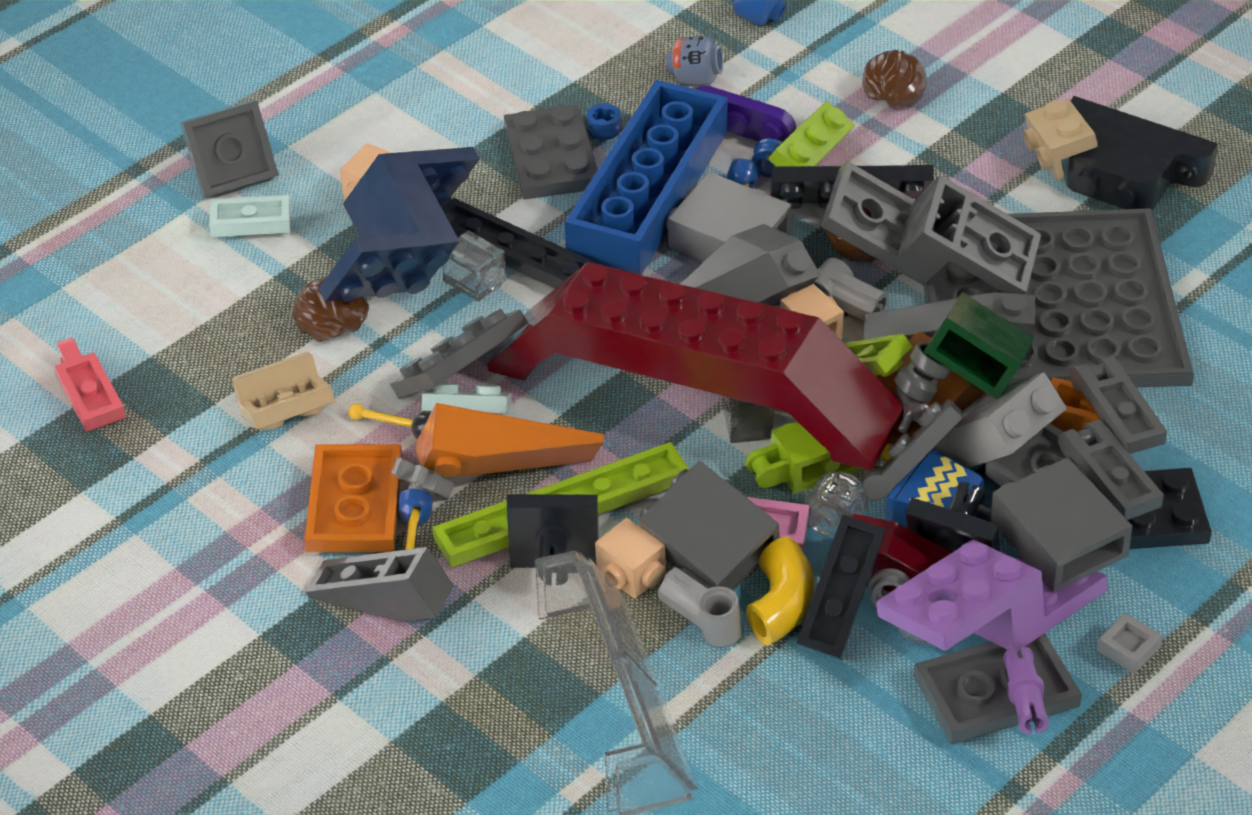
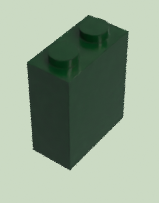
(979, 345)

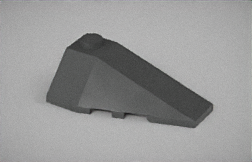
(756, 267)
(928, 317)

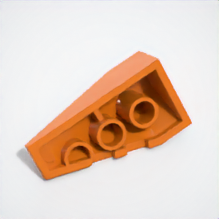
(484, 443)

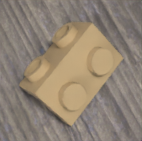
(1056, 134)
(281, 392)

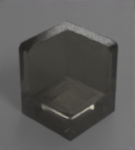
(747, 420)

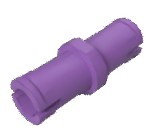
(1026, 690)

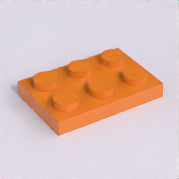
(353, 498)

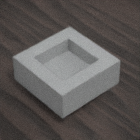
(1129, 643)

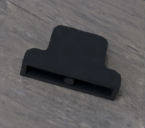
(1136, 158)

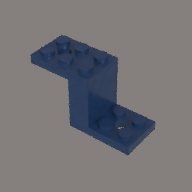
(399, 224)

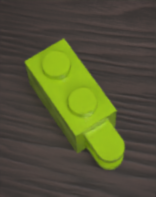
(793, 459)

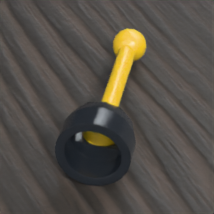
(357, 412)

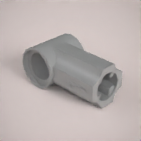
(849, 292)
(706, 606)

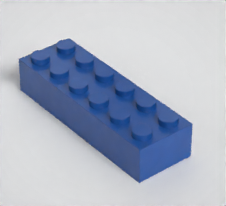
(646, 176)

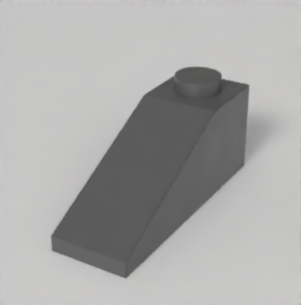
(386, 584)

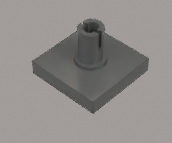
(229, 148)

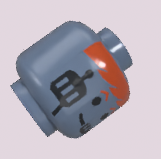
(695, 60)

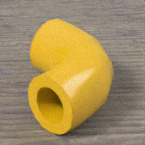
(790, 591)

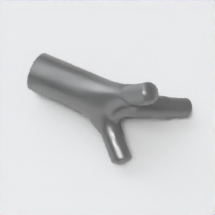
(912, 409)

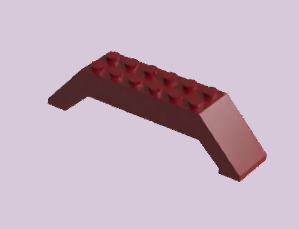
(715, 347)

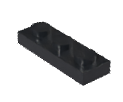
(841, 587)

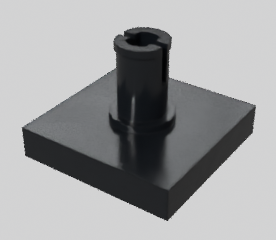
(956, 525)
(551, 526)

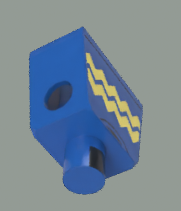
(934, 482)

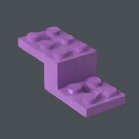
(984, 595)

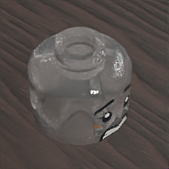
(831, 497)

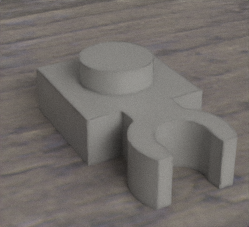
(421, 478)

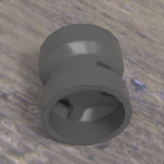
(921, 375)

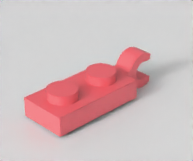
(87, 387)

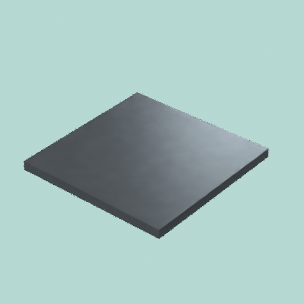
(1096, 297)

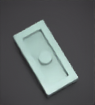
(250, 215)
(484, 398)

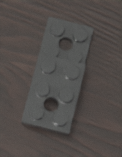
(931, 230)

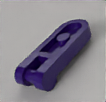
(754, 118)

